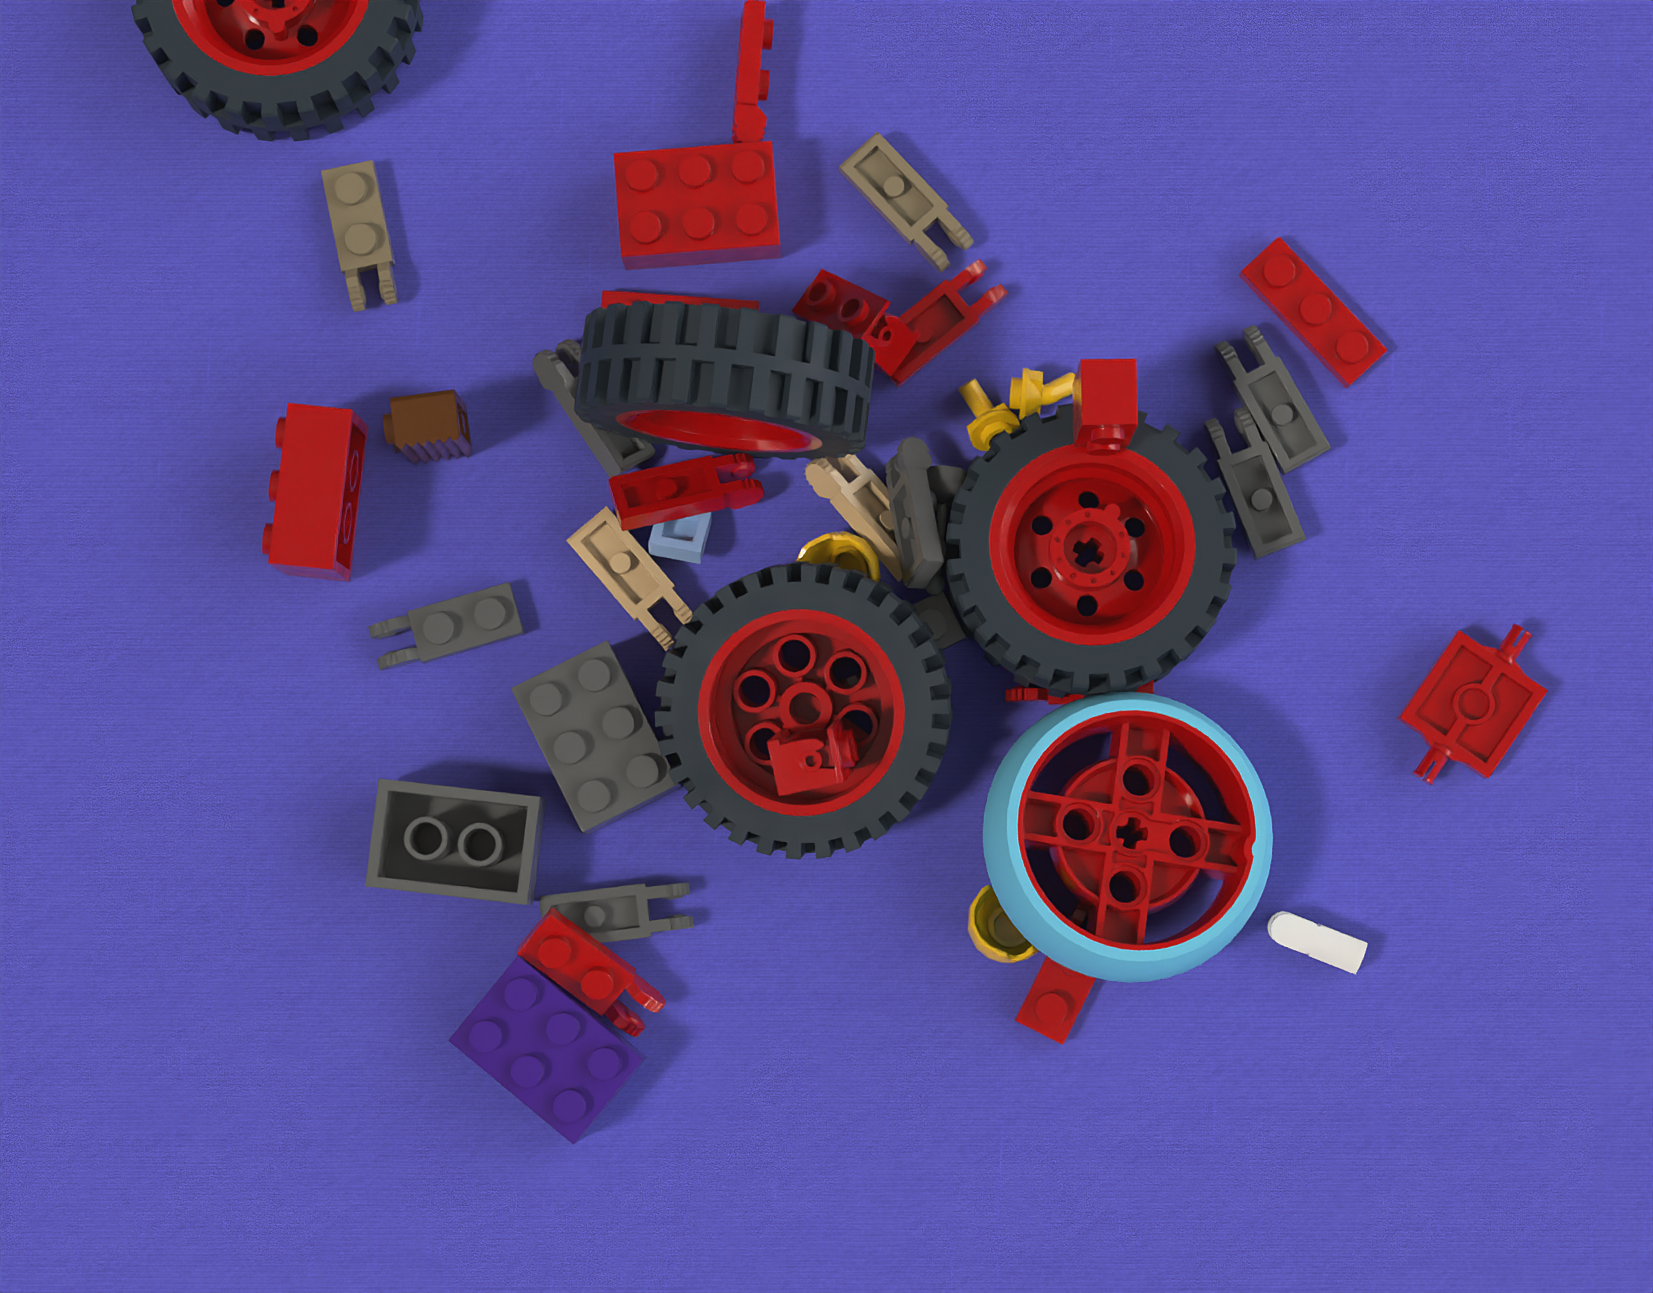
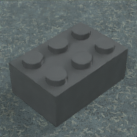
(595, 737)
(455, 842)

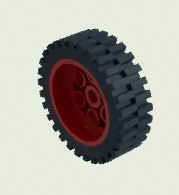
(714, 725)

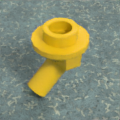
(1030, 394)
(989, 419)

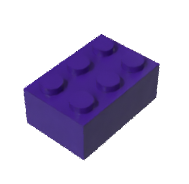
(547, 1049)

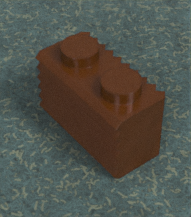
(428, 426)

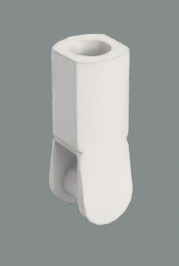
(1317, 941)

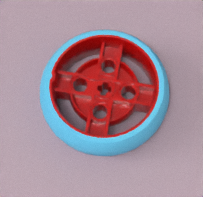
(1115, 931)

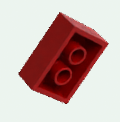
(697, 205)
(316, 492)

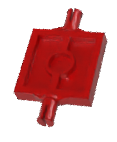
(1472, 704)

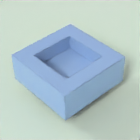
(681, 538)

